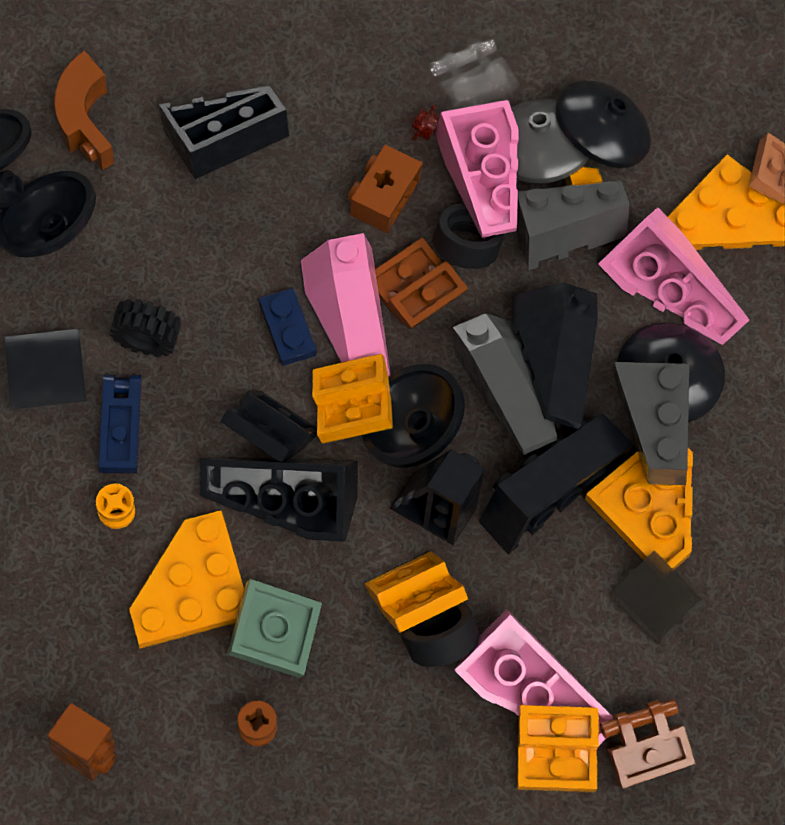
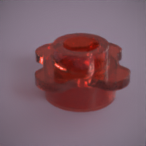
(426, 123)

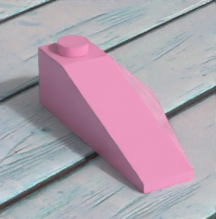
(669, 271)
(518, 670)

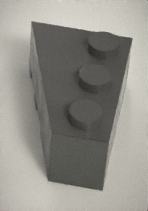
(569, 218)
(657, 410)

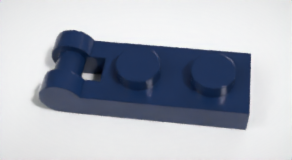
(120, 425)

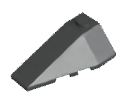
(496, 366)

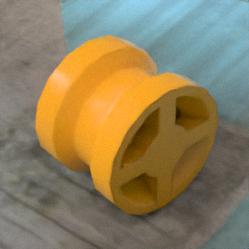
(115, 498)

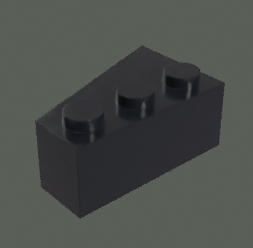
(225, 128)
(442, 495)

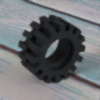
(145, 328)

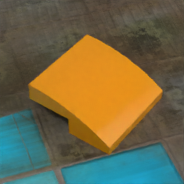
(352, 398)
(416, 591)
(557, 748)

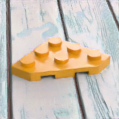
(729, 211)
(645, 513)
(191, 586)

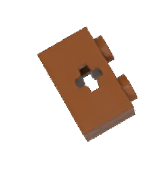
(385, 188)
(83, 743)

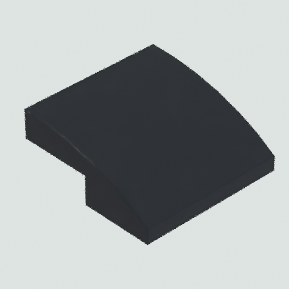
(45, 369)
(270, 426)

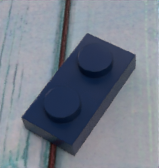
(287, 327)

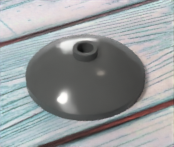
(542, 146)

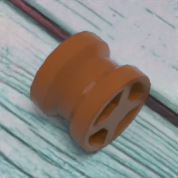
(256, 732)

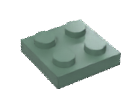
(274, 628)

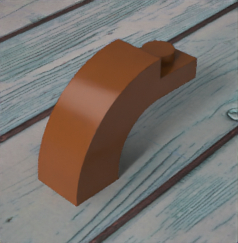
(75, 94)

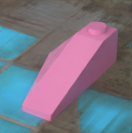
(483, 162)
(345, 296)

